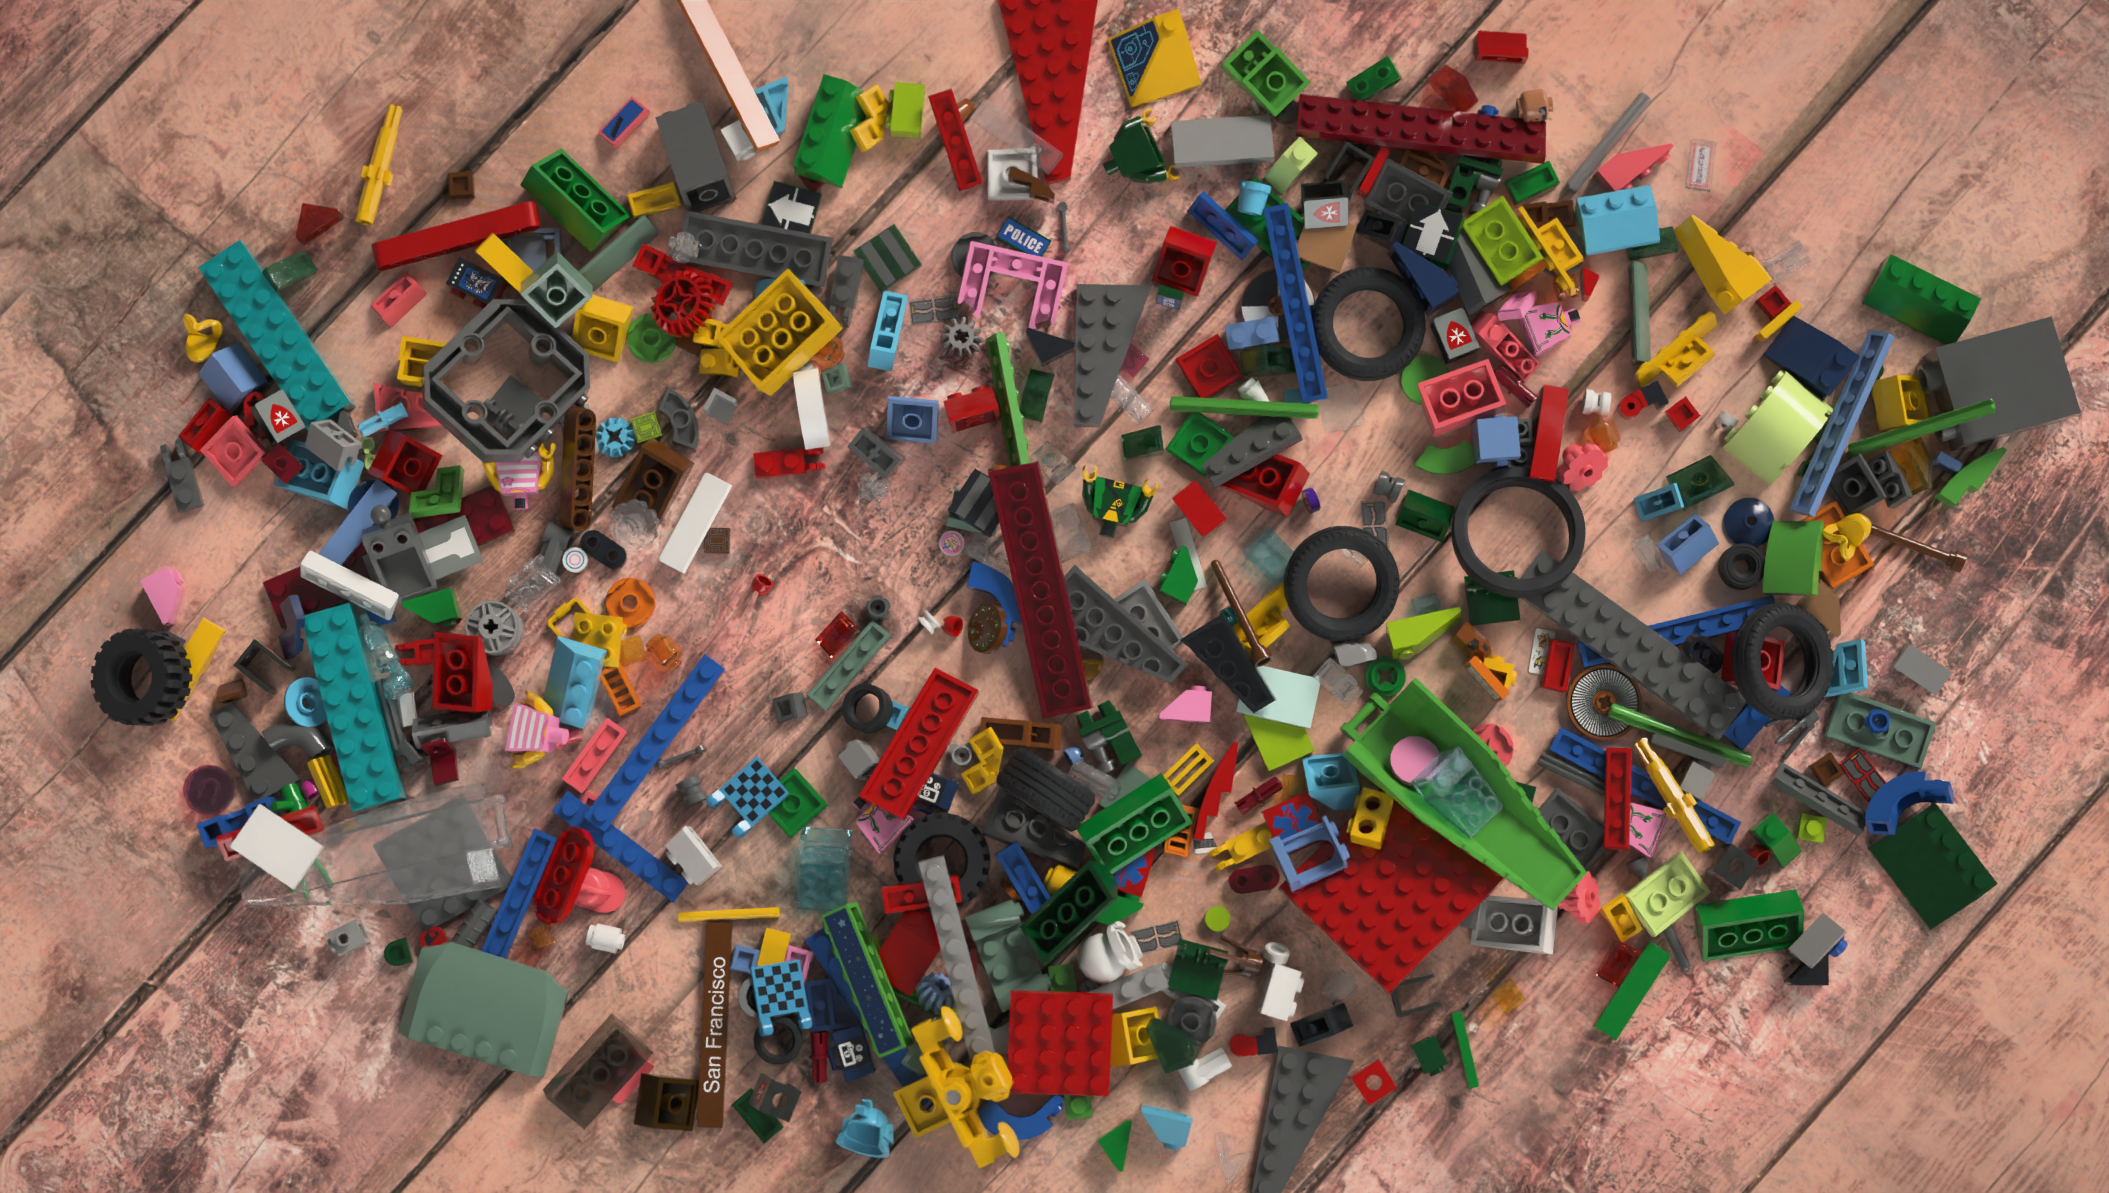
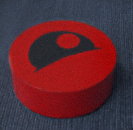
(433, 937)

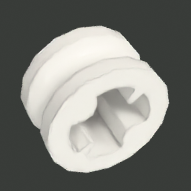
(929, 622)

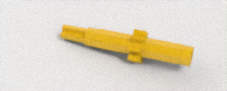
(377, 173)
(1678, 804)

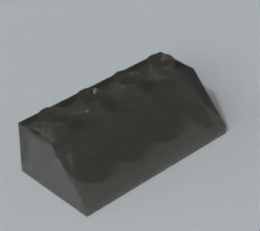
(597, 1071)

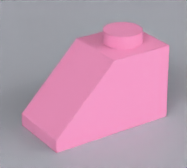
(165, 593)
(1190, 706)

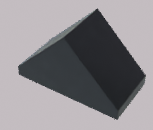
(1048, 347)
(1810, 976)

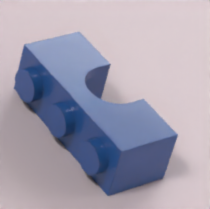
(230, 822)

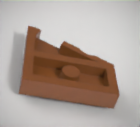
(1426, 165)

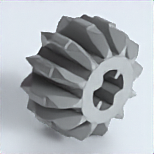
(958, 345)

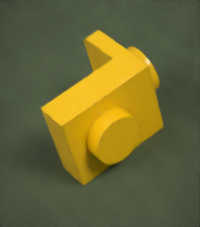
(717, 363)
(1497, 665)

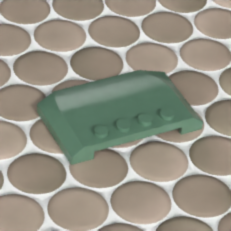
(484, 1008)

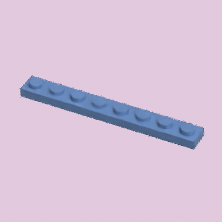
(1841, 423)

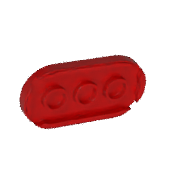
(563, 875)

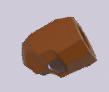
(1471, 642)

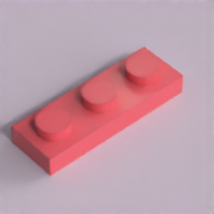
(595, 755)

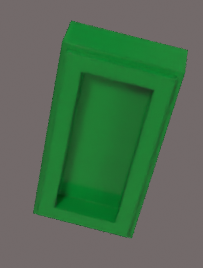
(1531, 182)

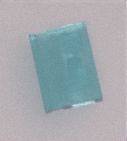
(1270, 555)

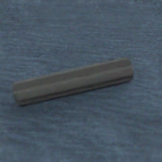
(390, 717)
(1572, 773)

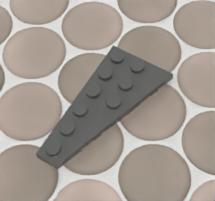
(1104, 333)
(1115, 632)
(1297, 1102)

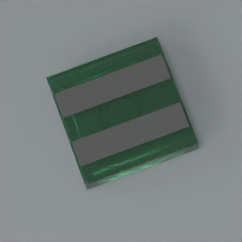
(887, 258)

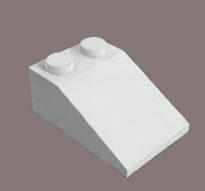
(1515, 925)
(1280, 991)

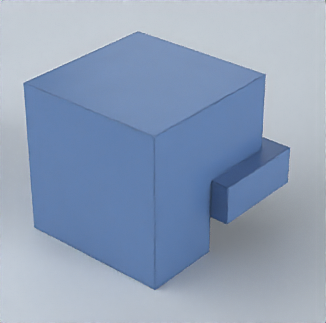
(1495, 440)

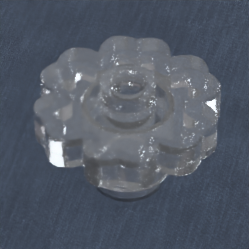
(634, 524)

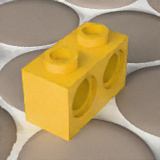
(1376, 819)

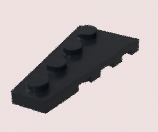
(1227, 657)

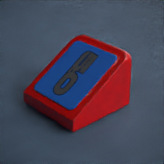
(1588, 282)

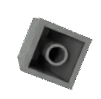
(695, 157)

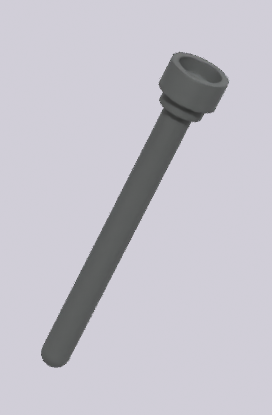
(1639, 869)

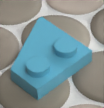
(774, 101)
(1849, 668)

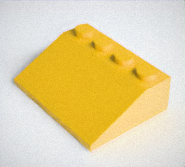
(778, 333)

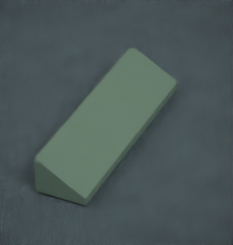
(619, 252)
(1639, 313)

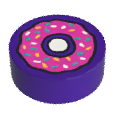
(1311, 500)

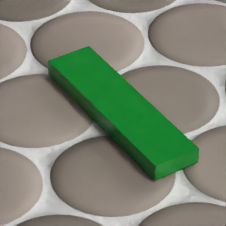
(1632, 990)

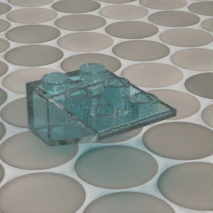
(1458, 791)
(824, 868)

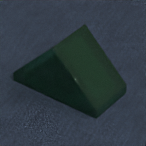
(1036, 395)
(1143, 443)

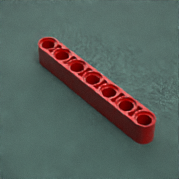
(455, 236)

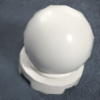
(1107, 955)

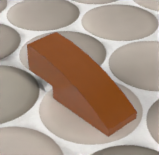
(1024, 733)

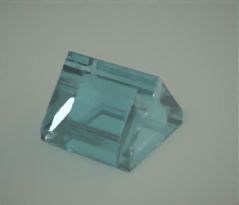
(1426, 604)

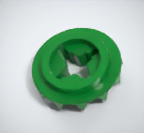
(1397, 676)

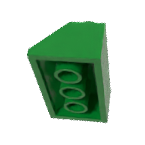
(827, 139)
(575, 199)
(1921, 300)
(1134, 824)
(1749, 925)

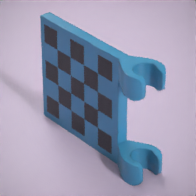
(752, 793)
(779, 991)

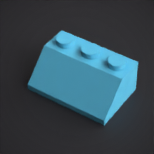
(1617, 220)
(574, 681)

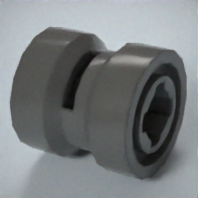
(1388, 486)
(691, 791)

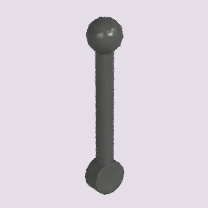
(1062, 208)
(660, 764)

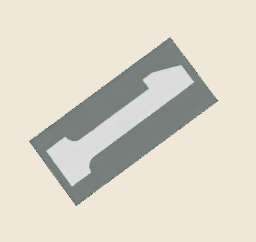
(448, 548)

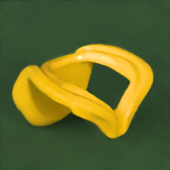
(201, 346)
(1854, 531)

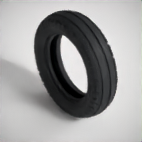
(1399, 292)
(1373, 614)
(1817, 659)

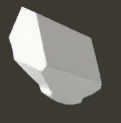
(406, 709)

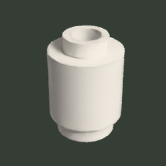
(605, 938)

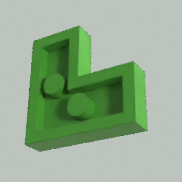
(444, 498)

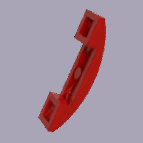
(660, 265)

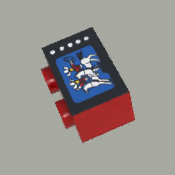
(475, 283)

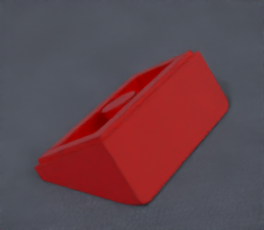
(204, 425)

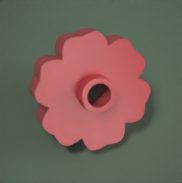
(1582, 466)
(1583, 900)

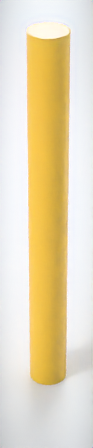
(729, 914)

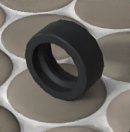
(850, 703)
(791, 1054)

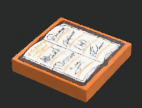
(1486, 679)

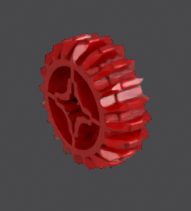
(689, 308)

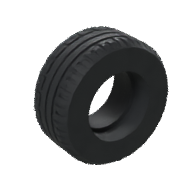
(1045, 789)

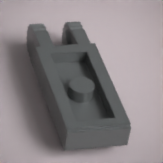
(846, 287)
(182, 478)

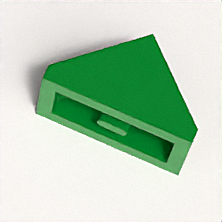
(1116, 1143)

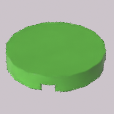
(649, 341)
(1420, 370)

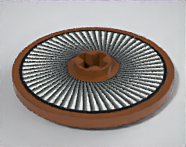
(1584, 706)

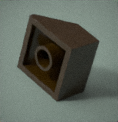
(666, 1102)

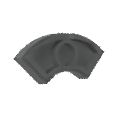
(682, 419)

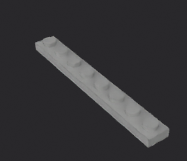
(956, 955)
(1124, 991)

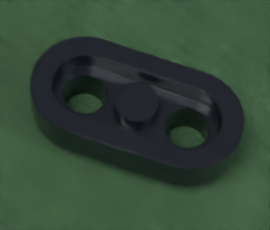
(603, 549)
(1702, 649)

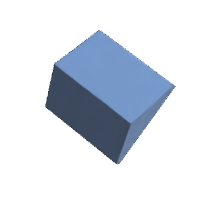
(232, 376)
(912, 419)

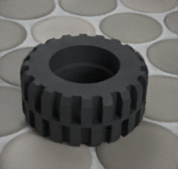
(114, 673)
(948, 826)

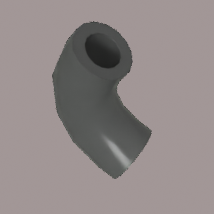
(292, 734)

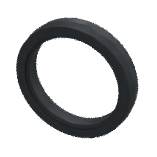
(1505, 585)

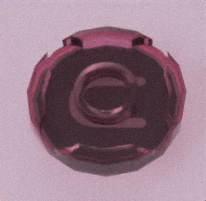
(209, 789)

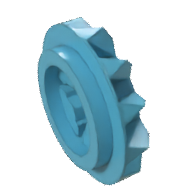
(626, 435)

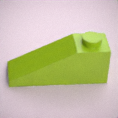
(1415, 633)

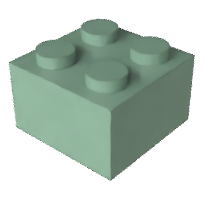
(556, 290)

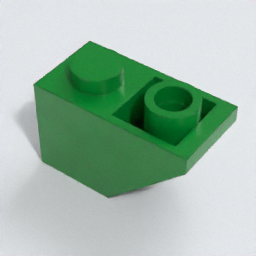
(1181, 578)
(1120, 909)

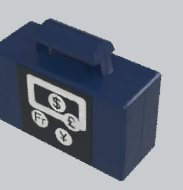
(937, 792)
(852, 1053)

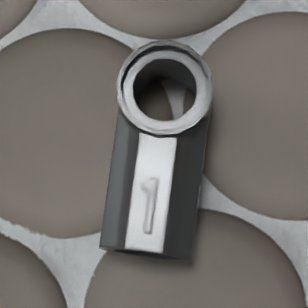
(555, 542)

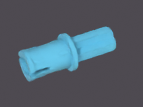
(382, 420)

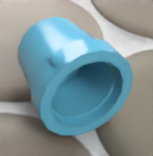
(1252, 197)

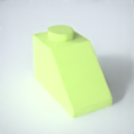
(1291, 165)

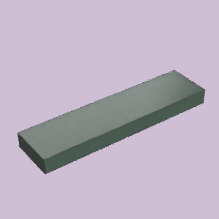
(848, 665)

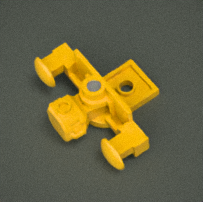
(957, 1091)

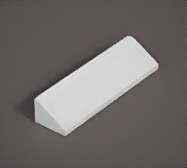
(695, 522)
(348, 585)

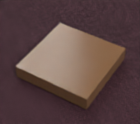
(1326, 246)

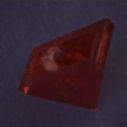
(1453, 89)
(315, 221)
(837, 634)
(1618, 962)

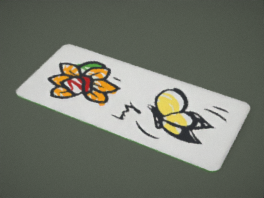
(1539, 650)

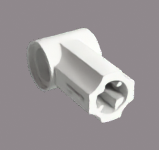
(1204, 1069)

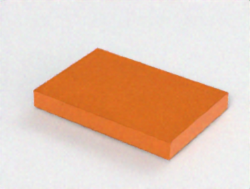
(1834, 568)

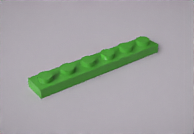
(1007, 399)
(1063, 980)

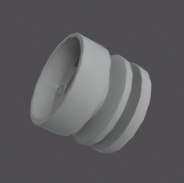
(509, 631)

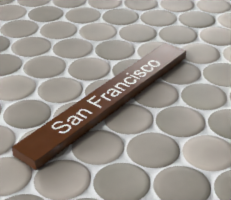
(714, 1025)

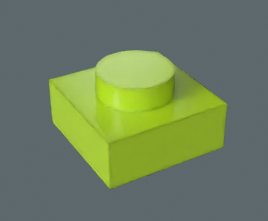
(1811, 828)

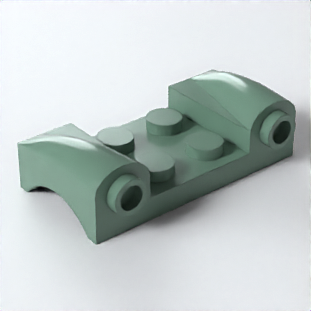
(1006, 951)

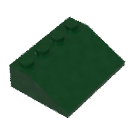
(1932, 865)

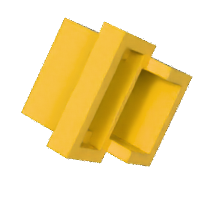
(413, 356)

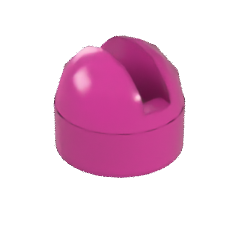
(310, 789)

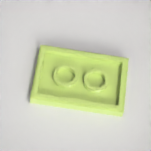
(1666, 894)

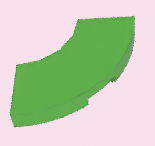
(1446, 461)

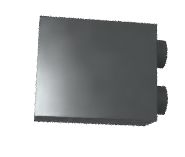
(2015, 368)

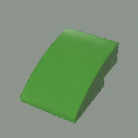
(1265, 73)
(1793, 558)

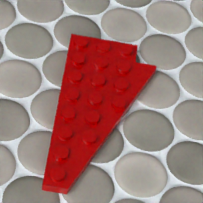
(1051, 60)

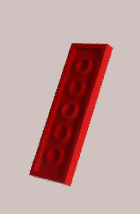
(919, 744)

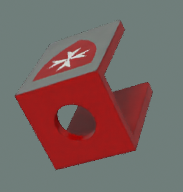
(1360, 1076)

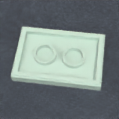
(1294, 695)

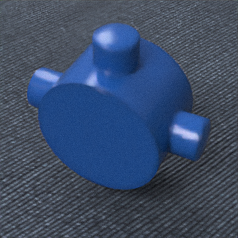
(1488, 110)

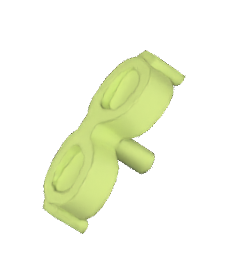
(368, 446)

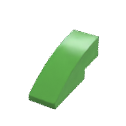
(1969, 478)

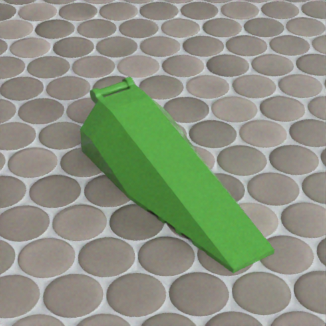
(1513, 842)

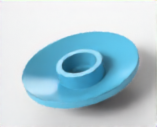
(307, 690)

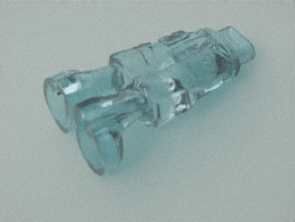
(385, 658)

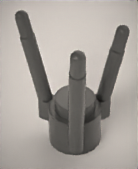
(1805, 722)

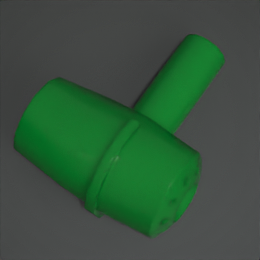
(291, 799)

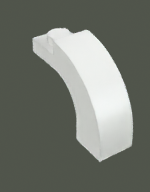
(811, 406)

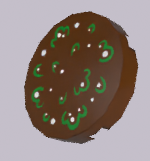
(987, 628)

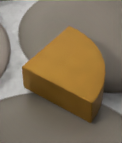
(1092, 667)

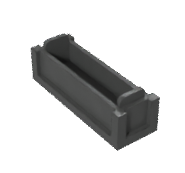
(451, 726)

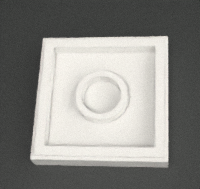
(998, 170)

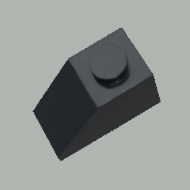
(1382, 229)
(1321, 1024)

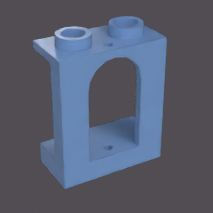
(1321, 831)

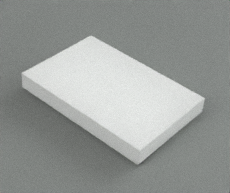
(277, 846)

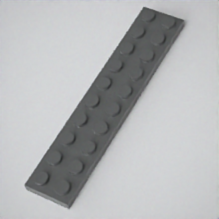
(1637, 650)

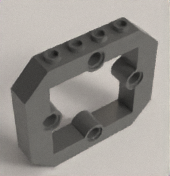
(478, 434)

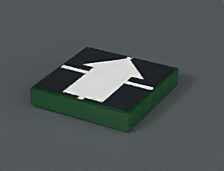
(791, 208)
(1433, 232)

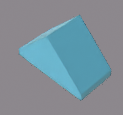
(1659, 502)

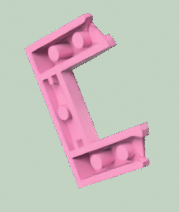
(1045, 271)

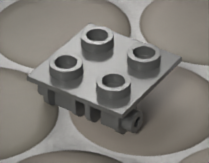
(511, 406)

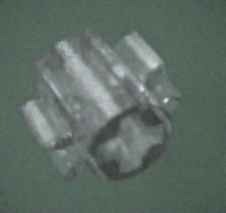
(683, 247)
(872, 487)

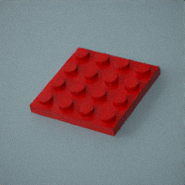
(1060, 1042)

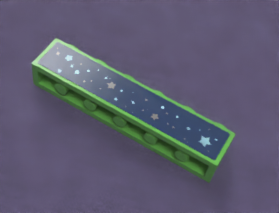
(867, 979)

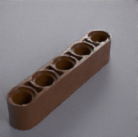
(584, 478)

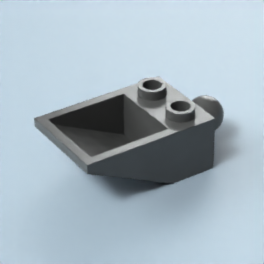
(398, 561)

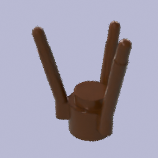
(1249, 962)

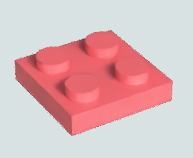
(234, 451)

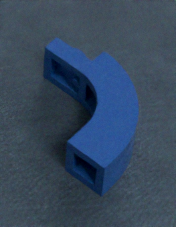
(998, 585)
(1899, 795)
(1023, 1126)

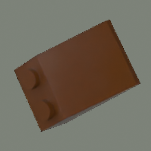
(655, 477)

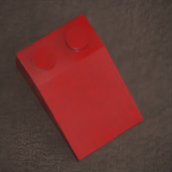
(971, 409)
(1271, 484)
(461, 673)
(910, 950)

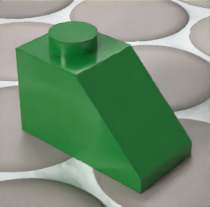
(437, 607)
(1776, 838)

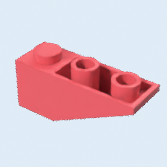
(1626, 167)
(1503, 345)

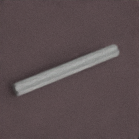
(1608, 142)

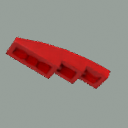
(1548, 433)
(1220, 783)

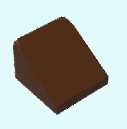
(231, 691)

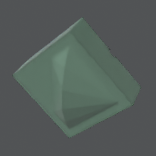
(836, 378)

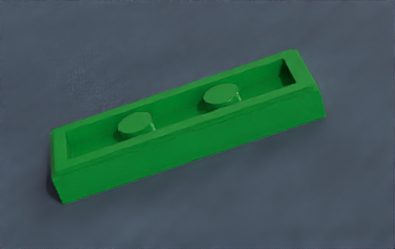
(1464, 1049)

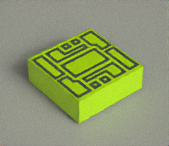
(646, 427)

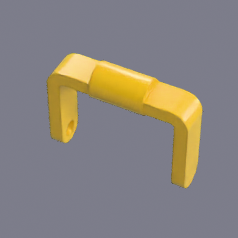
(562, 611)

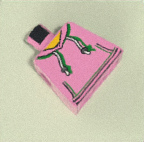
(1547, 326)
(879, 826)
(1645, 828)

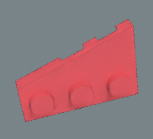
(417, 417)

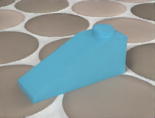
(887, 331)

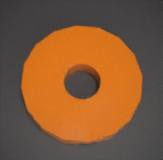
(631, 587)

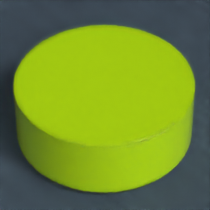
(1217, 918)

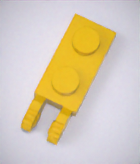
(1244, 846)

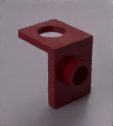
(282, 463)
(442, 762)

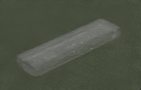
(1016, 136)

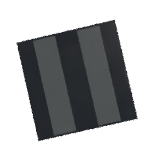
(976, 504)

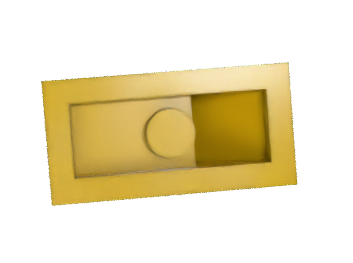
(1621, 918)

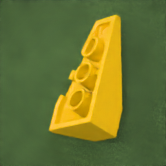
(1722, 267)

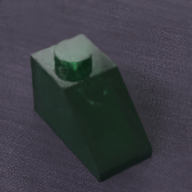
(1267, 361)
(1172, 1045)

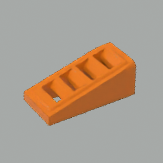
(627, 684)
(1180, 851)

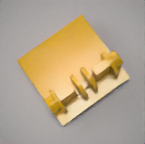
(600, 632)

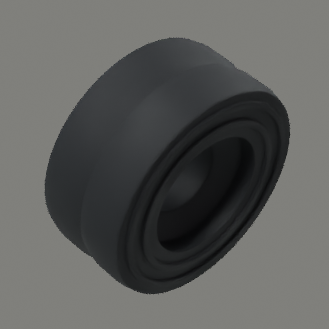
(1727, 569)

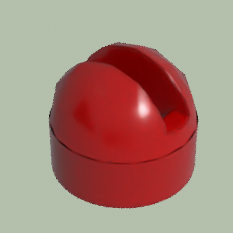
(761, 584)
(952, 626)
(1760, 854)

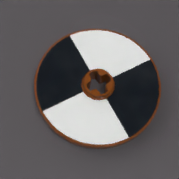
(1259, 296)

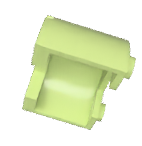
(1777, 427)

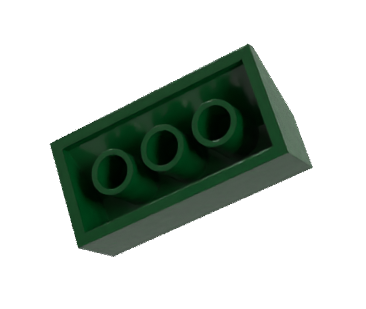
(1070, 910)

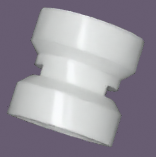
(1596, 403)

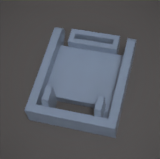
(532, 246)

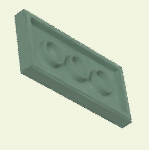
(1902, 743)

